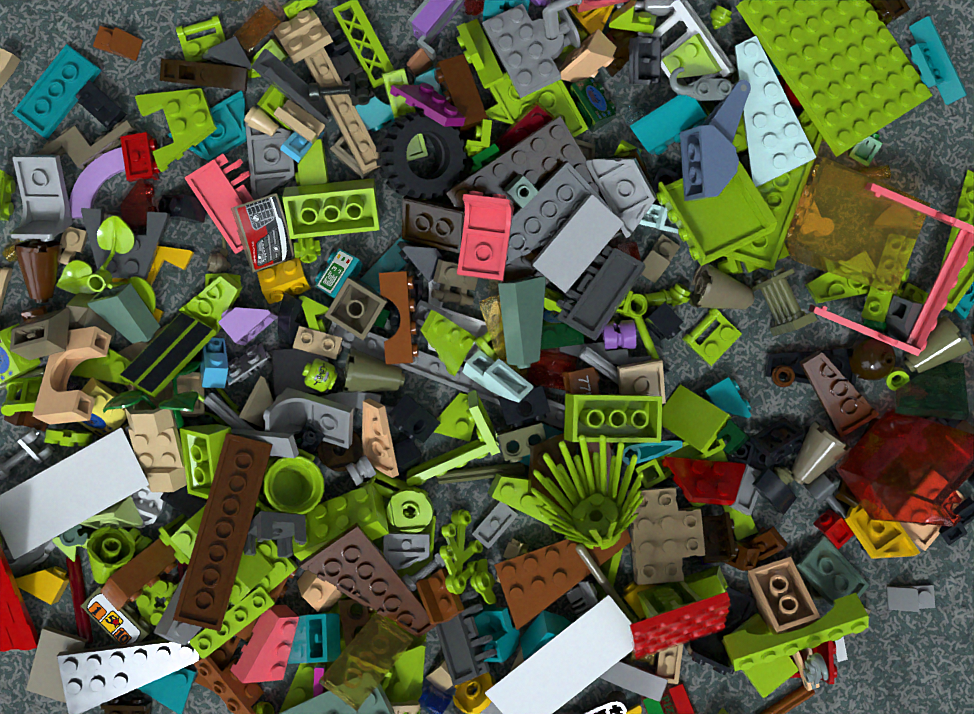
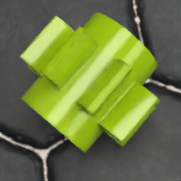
(307, 249)

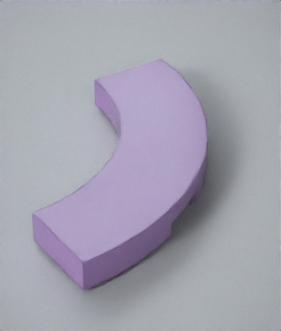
(92, 178)

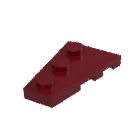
(529, 122)

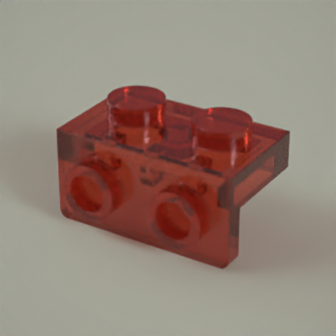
(549, 369)

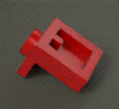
(834, 528)

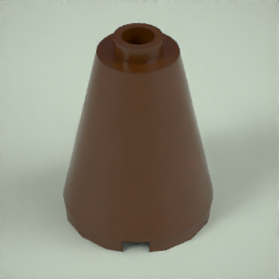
(39, 267)

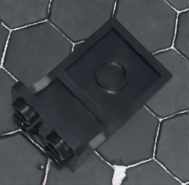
(710, 648)

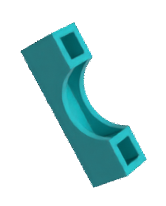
(378, 112)

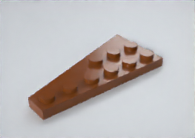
(547, 573)

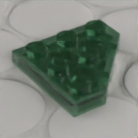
(935, 393)

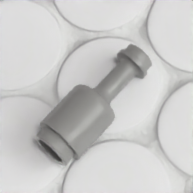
(654, 7)

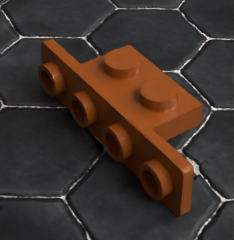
(235, 694)

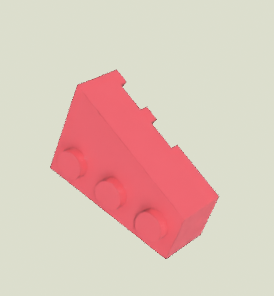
(269, 647)

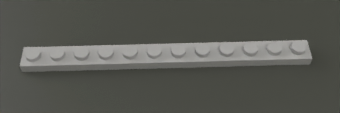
(434, 369)

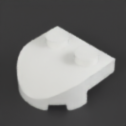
(148, 505)

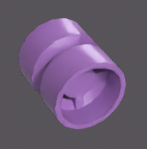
(619, 335)

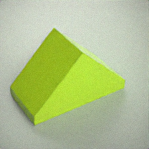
(408, 663)

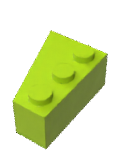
(514, 492)

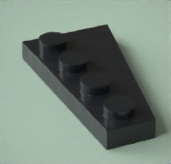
(838, 357)

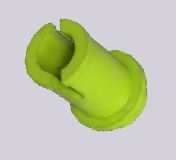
(658, 298)

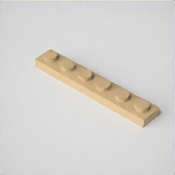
(343, 111)

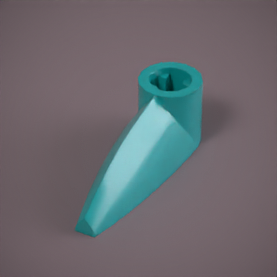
(648, 451)

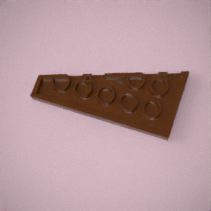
(367, 576)

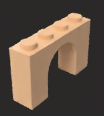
(54, 402)

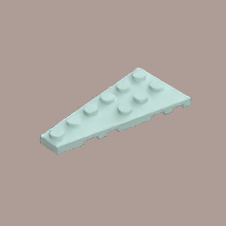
(771, 127)

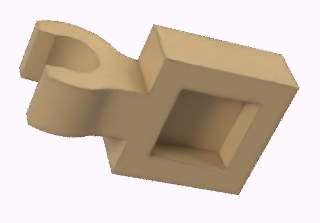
(72, 241)

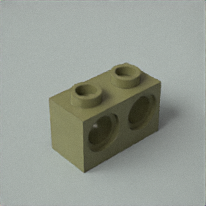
(521, 435)

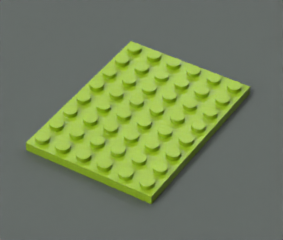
(837, 64)

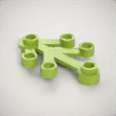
(457, 578)

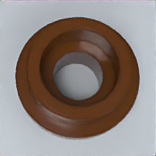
(790, 376)

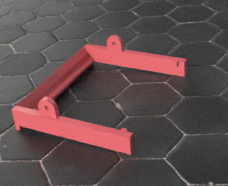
(940, 290)

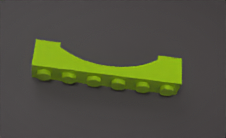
(752, 649)

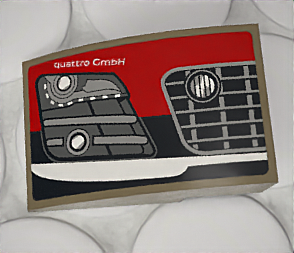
(263, 232)

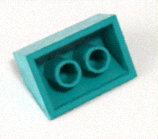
(666, 122)

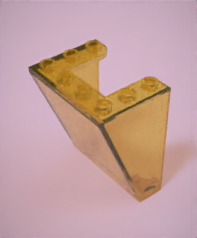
(853, 231)

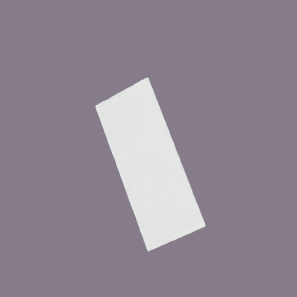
(69, 493)
(566, 663)

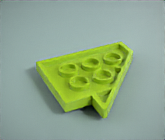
(553, 97)

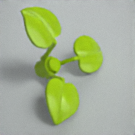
(79, 277)

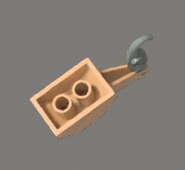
(786, 608)

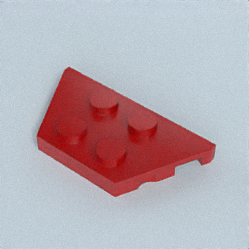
(706, 480)

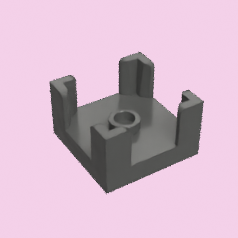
(276, 527)

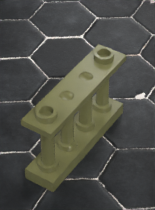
(783, 303)

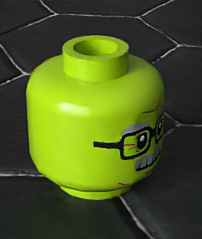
(319, 375)

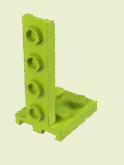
(460, 456)

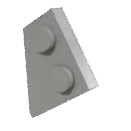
(406, 548)

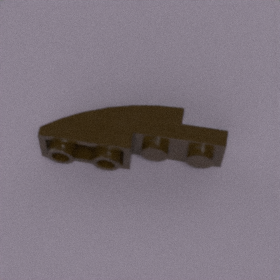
(204, 74)

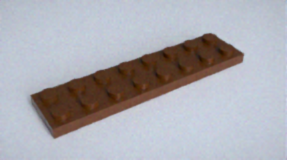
(223, 532)

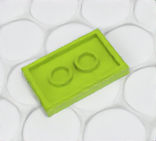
(693, 418)
(766, 676)

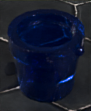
(434, 700)

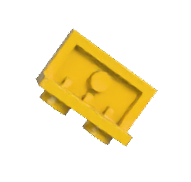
(283, 278)

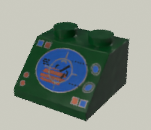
(592, 103)
(558, 334)

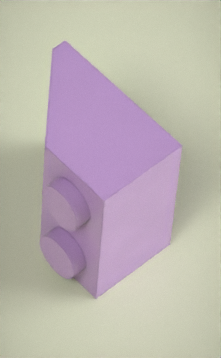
(245, 323)

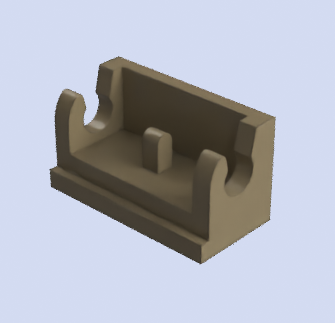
(344, 154)

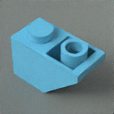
(214, 364)

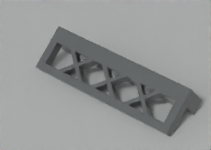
(289, 84)

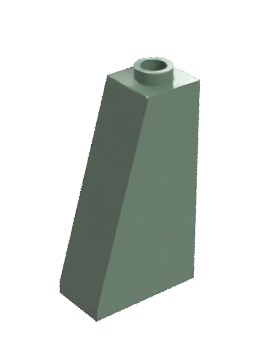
(522, 318)

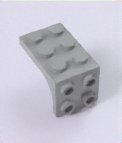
(43, 197)
(296, 408)

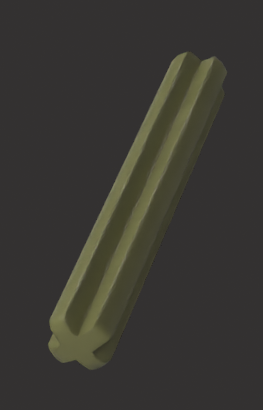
(481, 473)

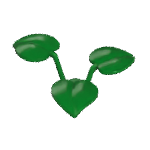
(182, 401)

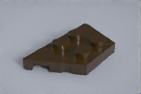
(537, 462)

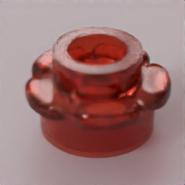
(473, 7)

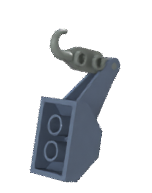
(708, 150)

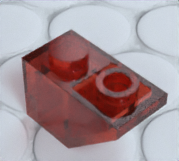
(137, 204)

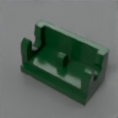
(734, 435)

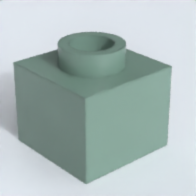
(514, 187)

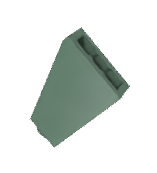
(125, 312)

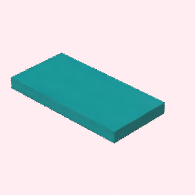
(56, 91)

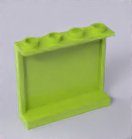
(720, 222)

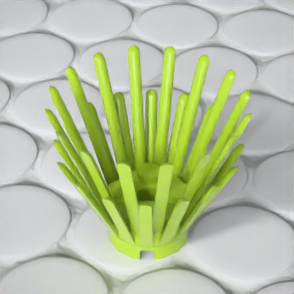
(595, 512)

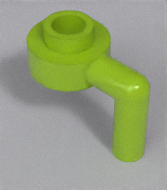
(902, 379)

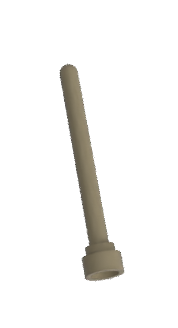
(604, 583)

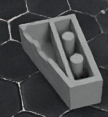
(173, 630)

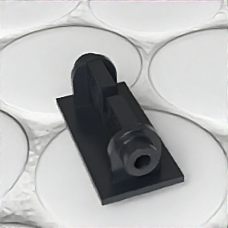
(310, 438)

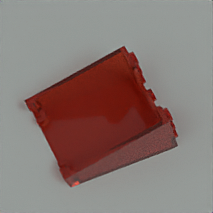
(909, 469)

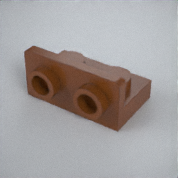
(437, 600)

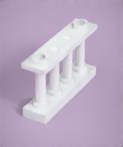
(685, 12)

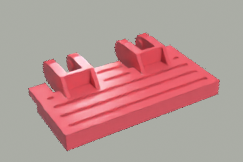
(219, 196)

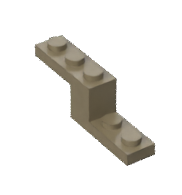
(80, 148)

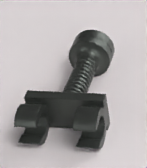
(359, 97)

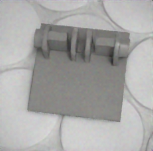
(240, 367)
(586, 592)

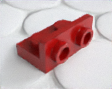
(138, 156)

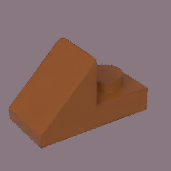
(118, 43)

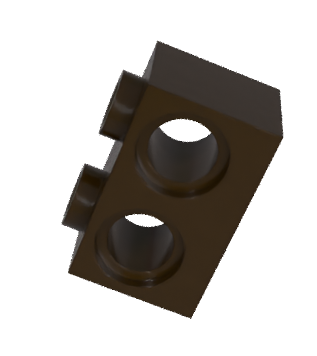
(352, 620)

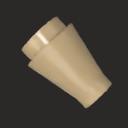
(261, 121)

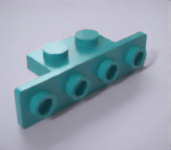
(935, 61)

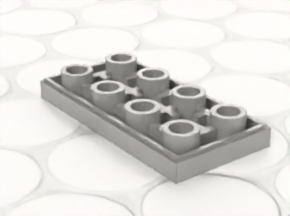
(577, 243)

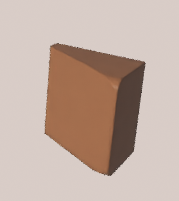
(419, 62)

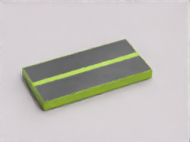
(167, 354)

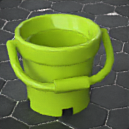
(292, 484)

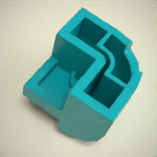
(497, 622)

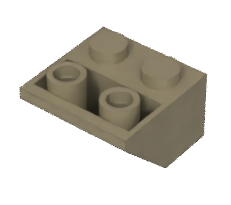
(41, 335)

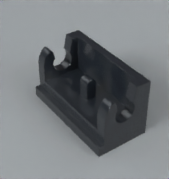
(645, 59)
(100, 105)

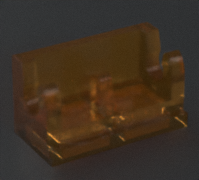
(256, 28)

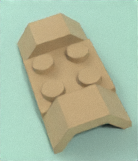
(157, 448)

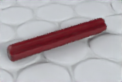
(79, 597)

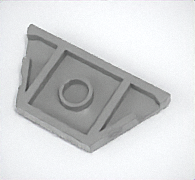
(267, 163)
(623, 189)

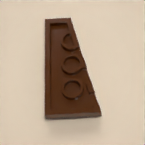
(837, 395)

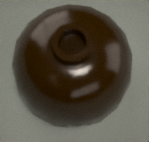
(872, 359)

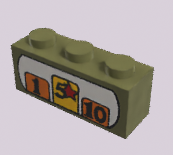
(122, 625)

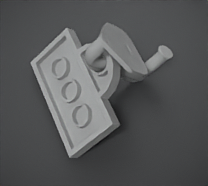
(531, 46)

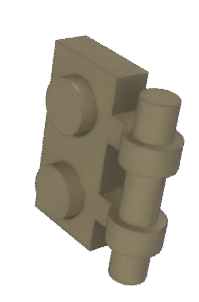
(447, 276)

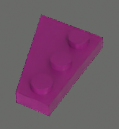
(431, 101)

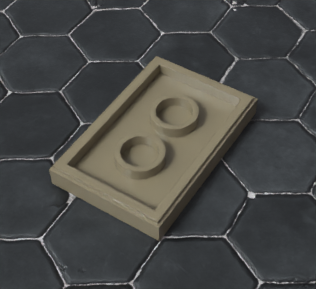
(45, 671)

